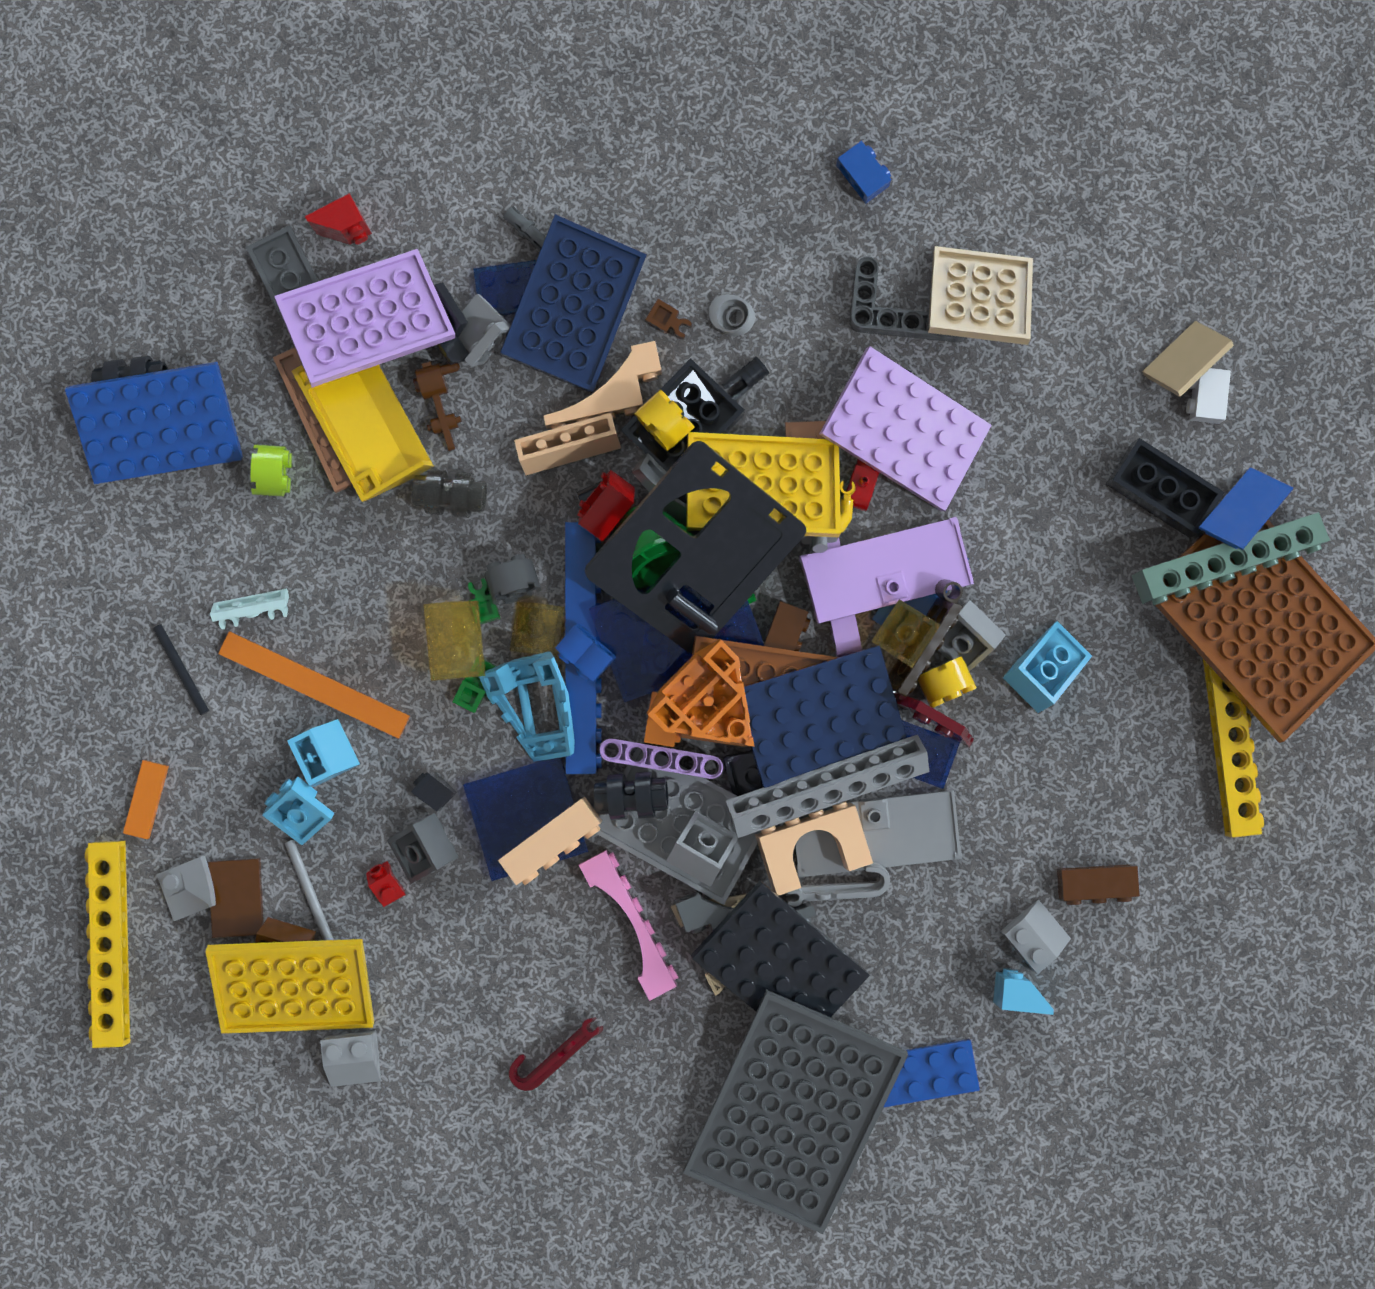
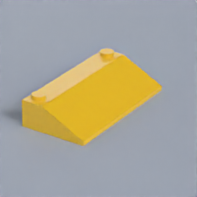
(367, 430)

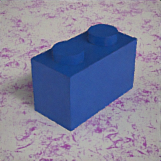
(864, 171)

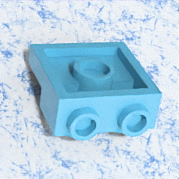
(297, 810)

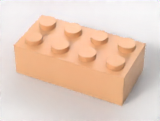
(549, 841)

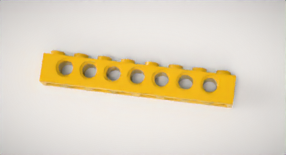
(1224, 749)
(116, 931)

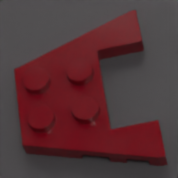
(925, 714)

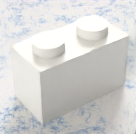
(1210, 397)

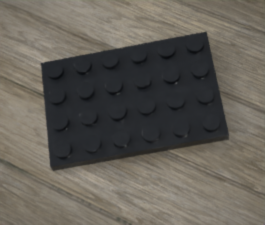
(778, 950)

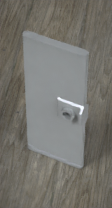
(896, 832)

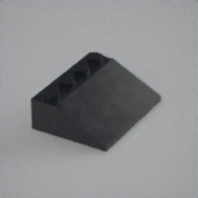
(702, 403)

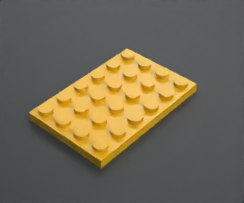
(792, 470)
(290, 986)

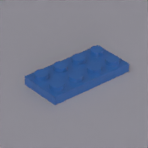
(935, 1073)

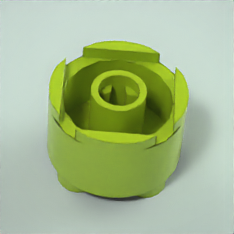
(270, 470)

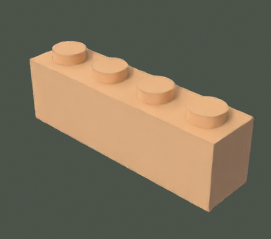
(567, 444)

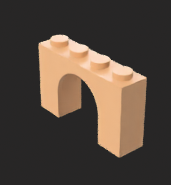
(779, 842)

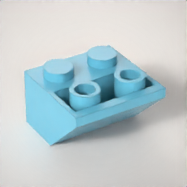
(323, 752)

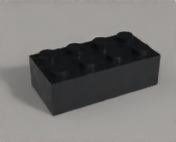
(1164, 488)

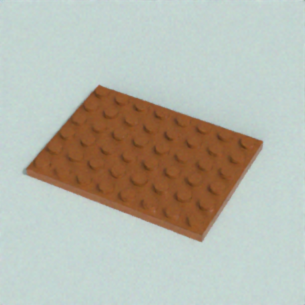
(1272, 637)

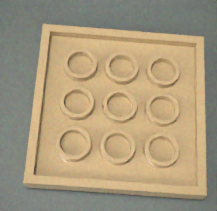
(981, 295)

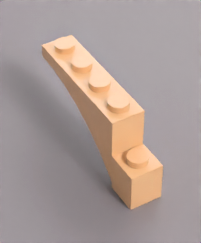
(619, 394)

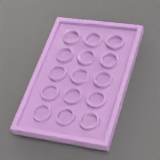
(364, 317)
(905, 429)

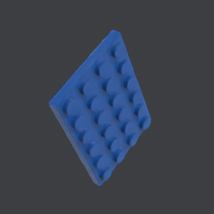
(154, 422)

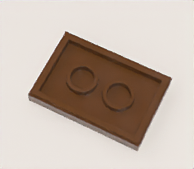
(237, 897)

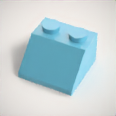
(1018, 993)

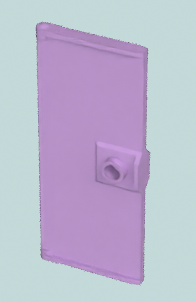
(885, 570)

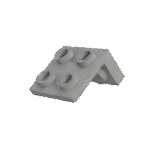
(483, 332)

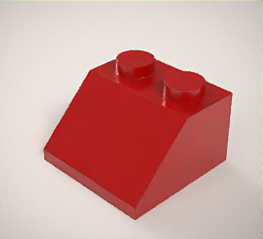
(340, 221)

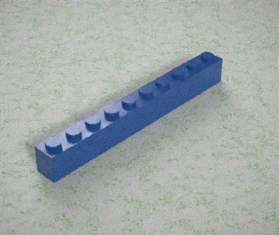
(579, 597)

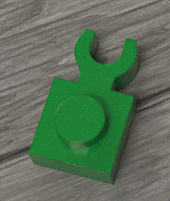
(487, 610)

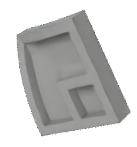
(188, 888)

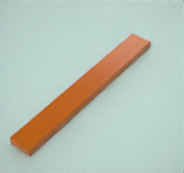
(314, 684)

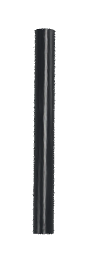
(181, 669)

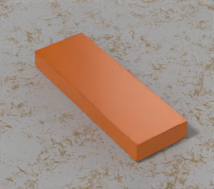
(145, 799)

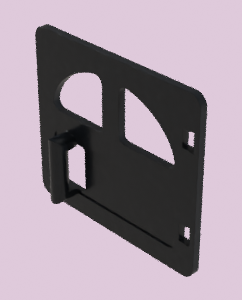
(719, 563)

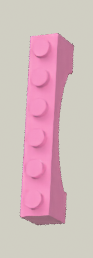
(656, 975)

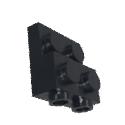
(742, 773)

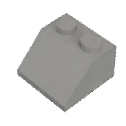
(971, 637)
(702, 848)
(1036, 937)
(351, 1058)

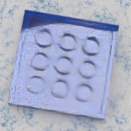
(516, 806)

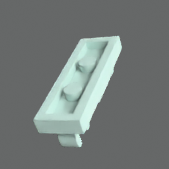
(250, 607)

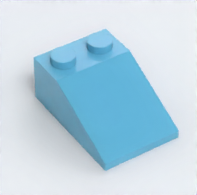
(1047, 667)

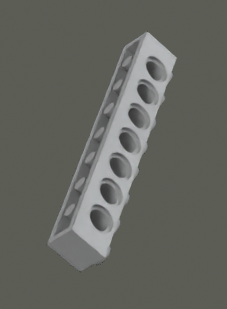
(828, 786)

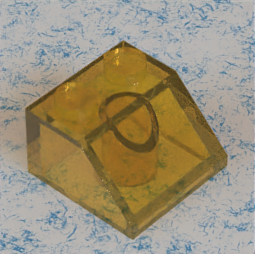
(537, 628)
(905, 633)

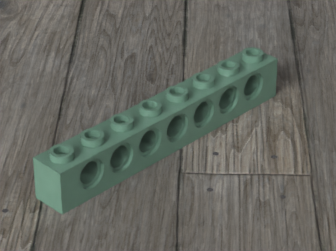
(1150, 582)

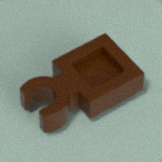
(665, 318)

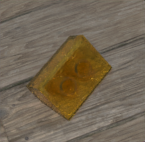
(454, 640)

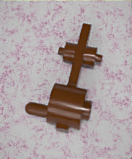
(432, 384)

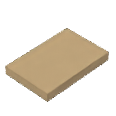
(1188, 358)

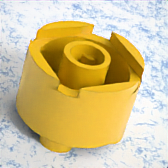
(664, 420)
(946, 682)

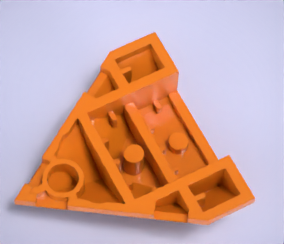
(705, 698)

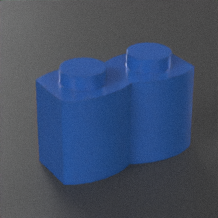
(585, 653)

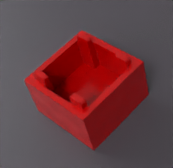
(606, 505)

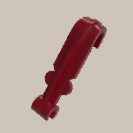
(555, 1060)

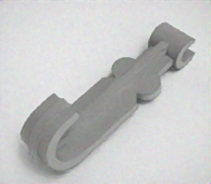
(842, 890)

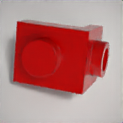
(384, 884)

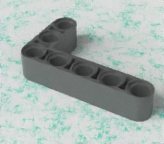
(897, 316)

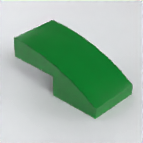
(471, 691)

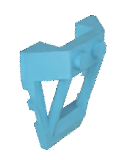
(518, 674)

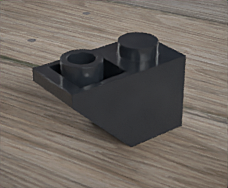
(433, 790)

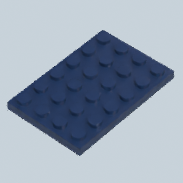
(573, 304)
(822, 715)

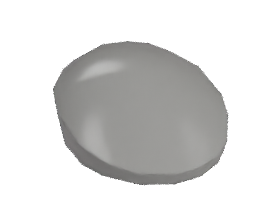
(722, 310)

